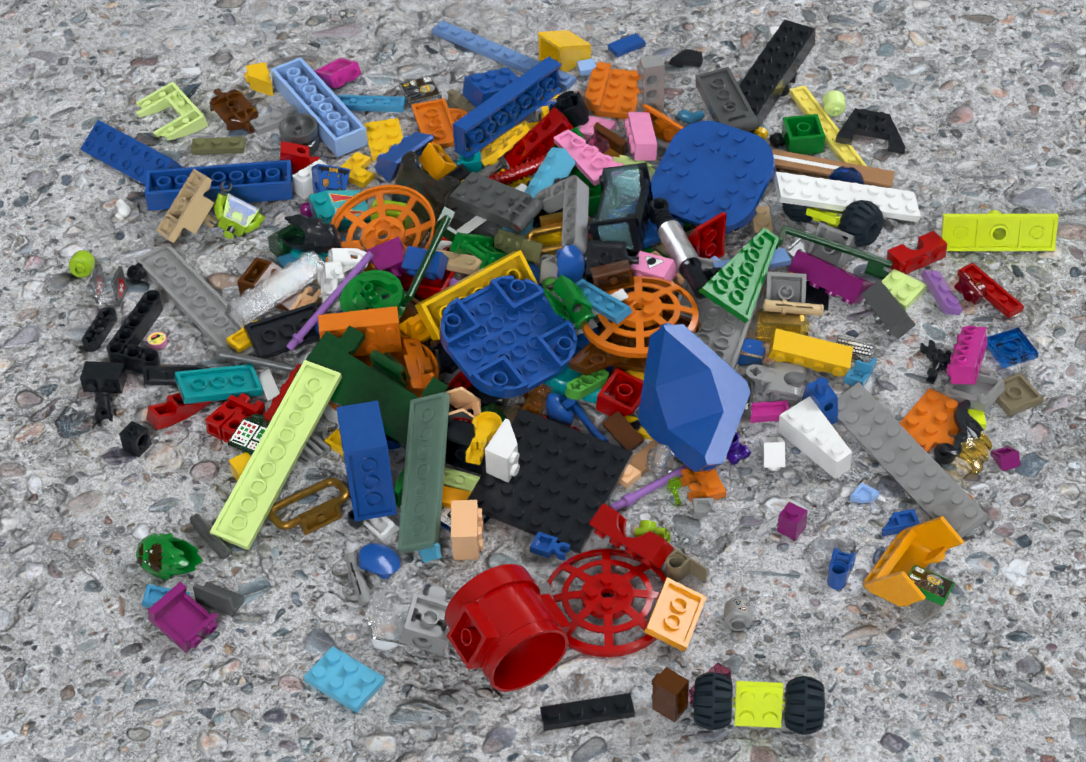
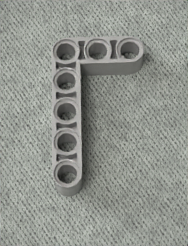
(573, 197)

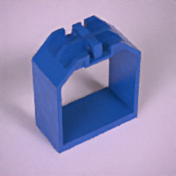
(366, 460)

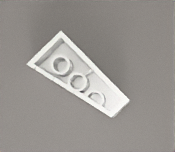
(815, 436)

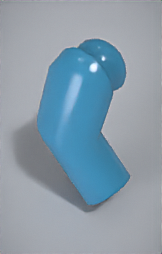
(689, 117)

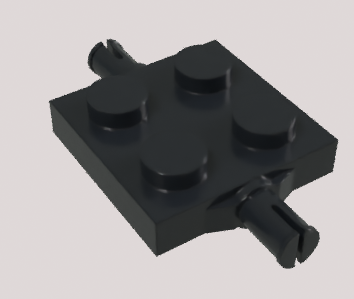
(606, 252)

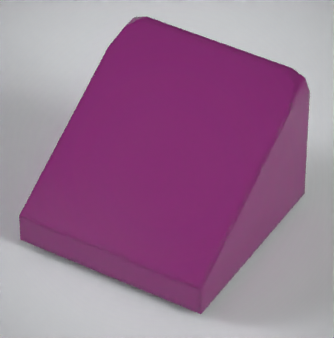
(1006, 458)

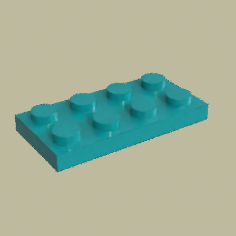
(217, 383)

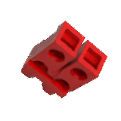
(229, 415)

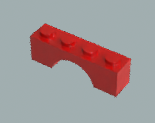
(649, 547)

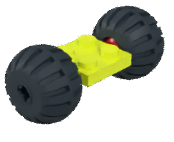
(859, 219)
(759, 703)

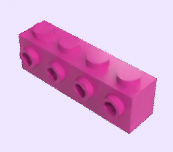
(967, 355)

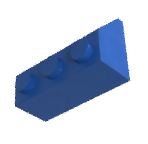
(388, 163)

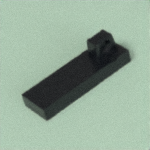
(164, 373)

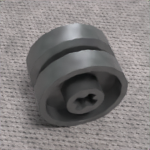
(301, 130)

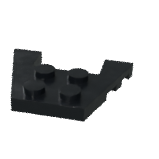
(873, 125)

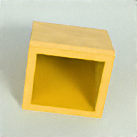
(563, 47)

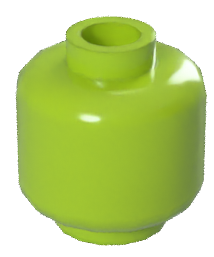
(81, 264)

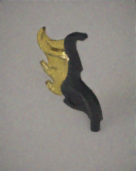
(970, 441)

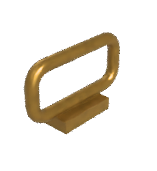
(550, 224)
(317, 516)

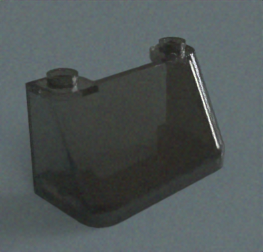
(434, 191)

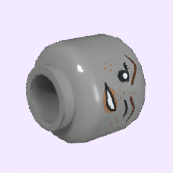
(738, 613)

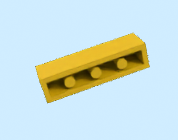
(810, 352)

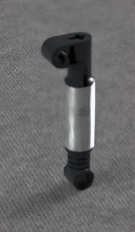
(679, 247)

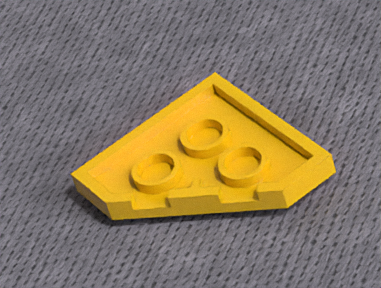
(502, 144)

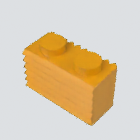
(436, 161)

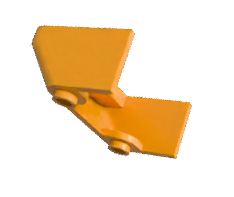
(914, 545)

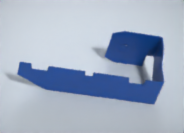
(753, 347)

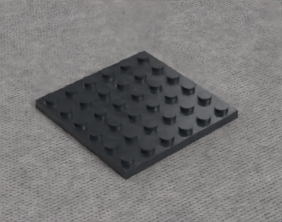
(558, 483)

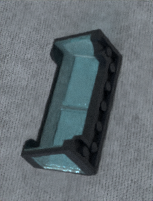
(623, 206)

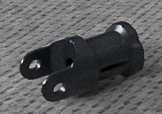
(103, 409)

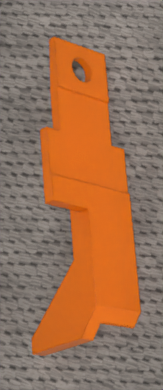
(417, 364)

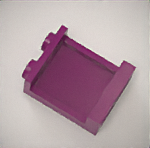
(182, 618)

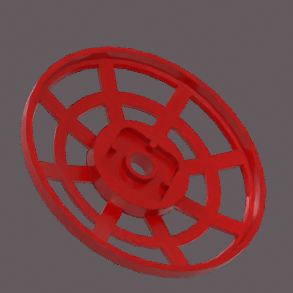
(606, 608)

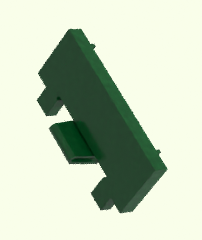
(365, 384)

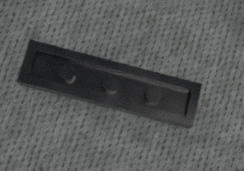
(587, 711)

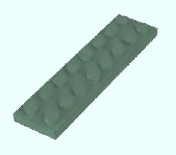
(424, 473)

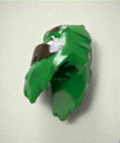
(166, 555)

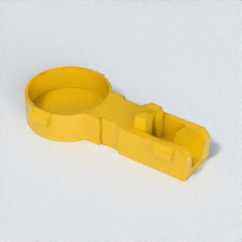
(485, 427)

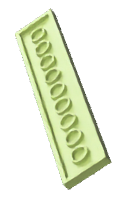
(276, 455)

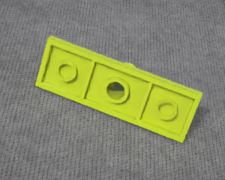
(1000, 232)

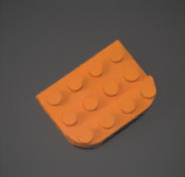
(612, 91)

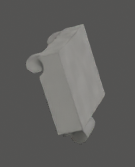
(981, 394)

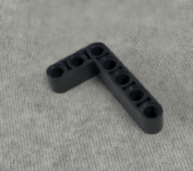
(125, 344)

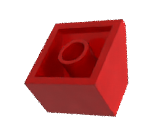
(620, 394)

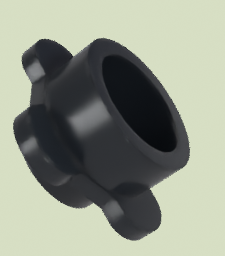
(136, 269)

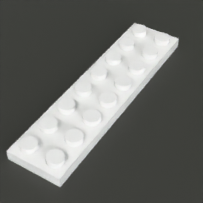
(839, 194)

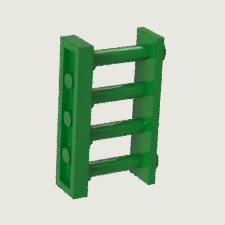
(478, 246)

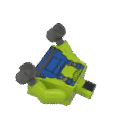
(237, 215)

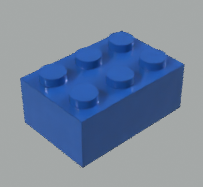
(482, 86)

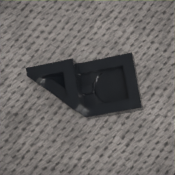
(687, 56)

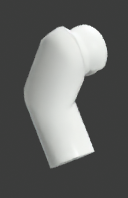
(123, 210)

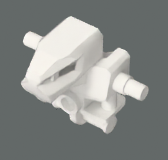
(335, 271)

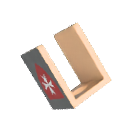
(463, 401)

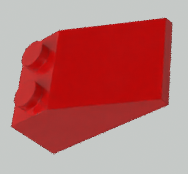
(709, 237)

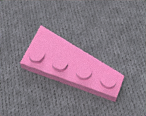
(587, 157)

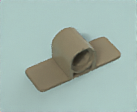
(680, 565)

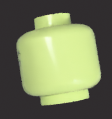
(834, 103)

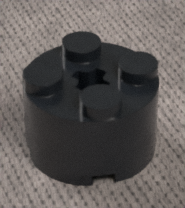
(573, 107)

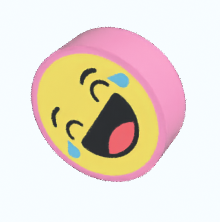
(157, 340)

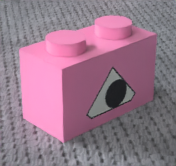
(654, 266)

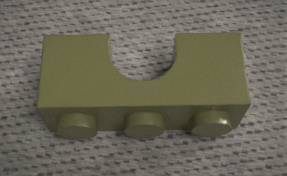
(511, 241)

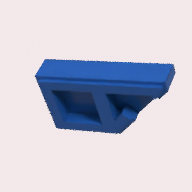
(899, 522)

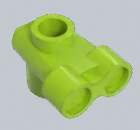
(647, 525)

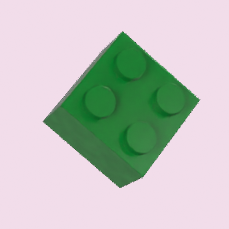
(803, 134)

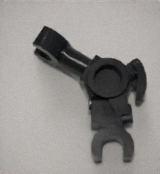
(939, 359)

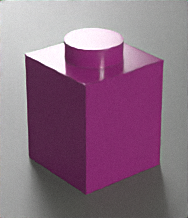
(792, 521)

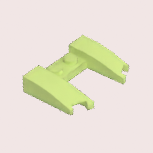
(169, 96)

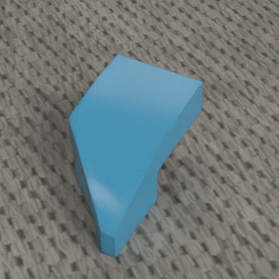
(860, 372)

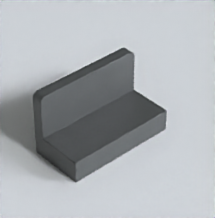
(218, 598)

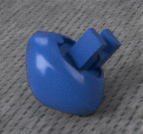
(560, 408)

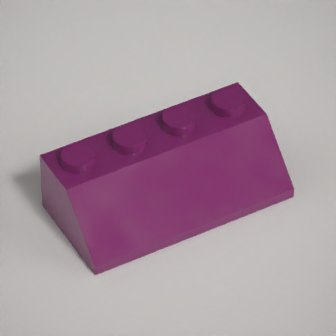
(829, 277)

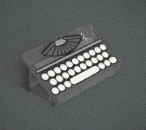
(862, 349)

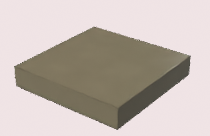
(1018, 395)

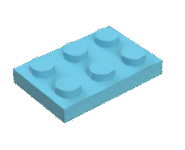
(344, 679)

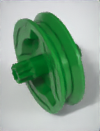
(373, 286)

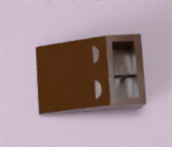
(260, 270)

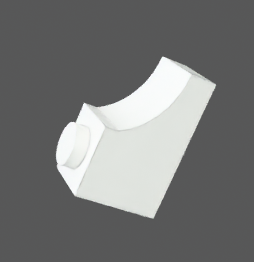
(773, 452)

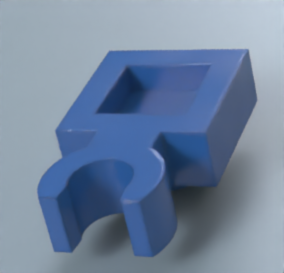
(546, 545)

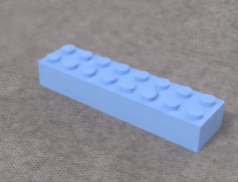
(311, 96)

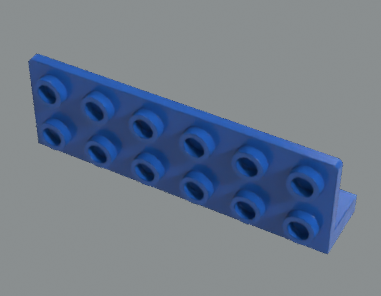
(124, 152)

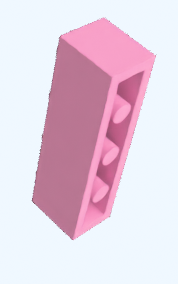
(641, 136)

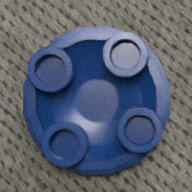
(570, 262)
(379, 560)

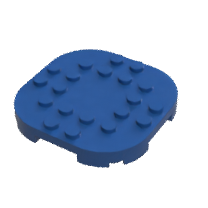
(713, 172)
(507, 337)

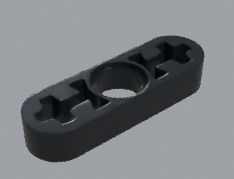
(94, 339)

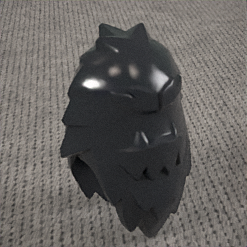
(318, 234)

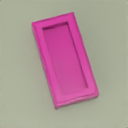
(768, 411)

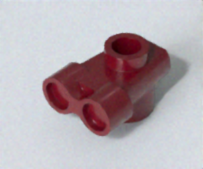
(971, 291)

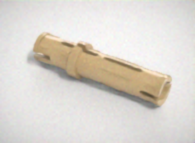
(793, 307)

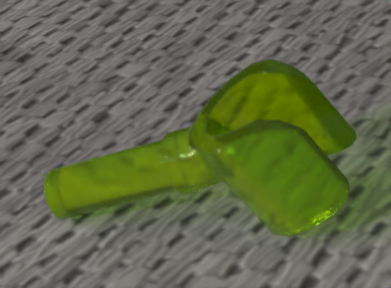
(674, 484)

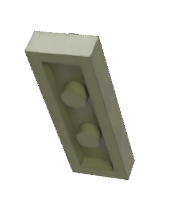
(218, 145)

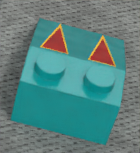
(327, 203)

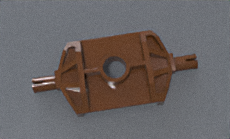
(233, 109)

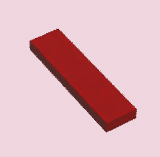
(995, 293)

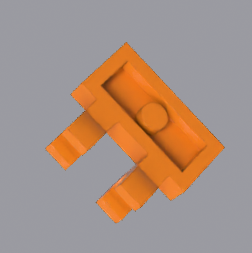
(707, 484)

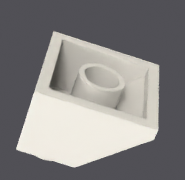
(502, 453)

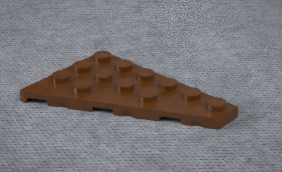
(594, 359)

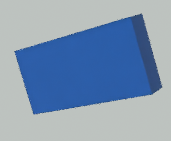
(626, 45)

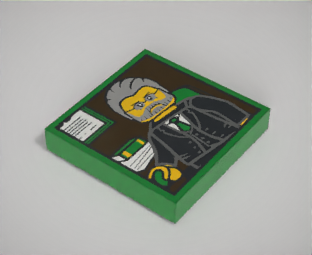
(931, 585)

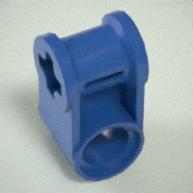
(840, 568)

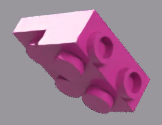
(338, 72)

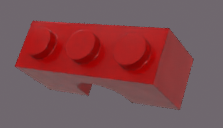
(929, 250)

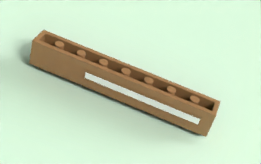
(821, 168)

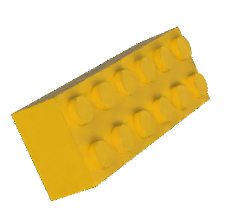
(433, 307)

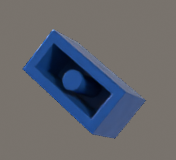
(414, 258)

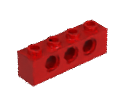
(538, 139)

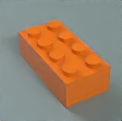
(378, 326)

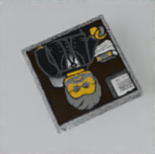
(420, 90)

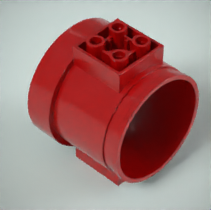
(507, 627)

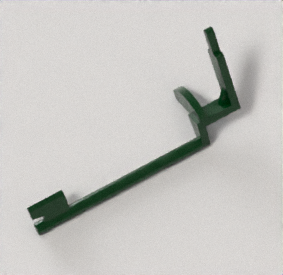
(442, 230)
(875, 263)

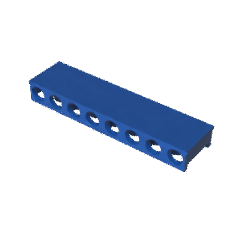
(505, 106)

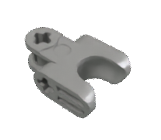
(774, 381)

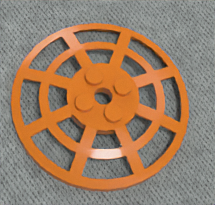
(385, 224)
(639, 319)

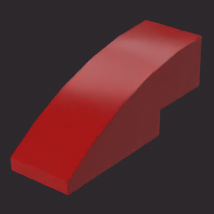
(172, 411)

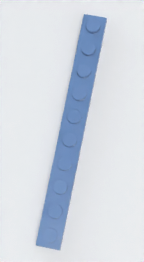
(494, 51)

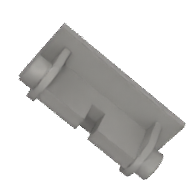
(798, 244)

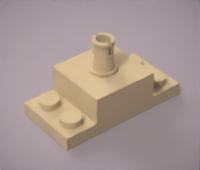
(189, 208)

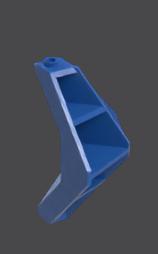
(690, 398)

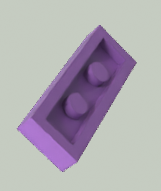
(941, 292)

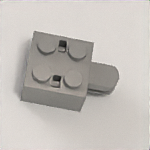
(425, 621)

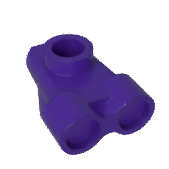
(737, 451)

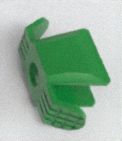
(570, 295)

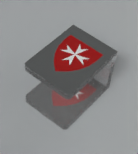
(101, 289)

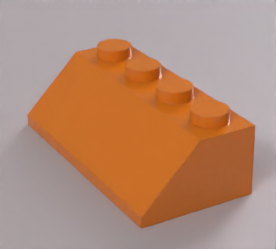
(663, 125)

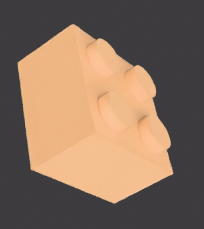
(466, 529)

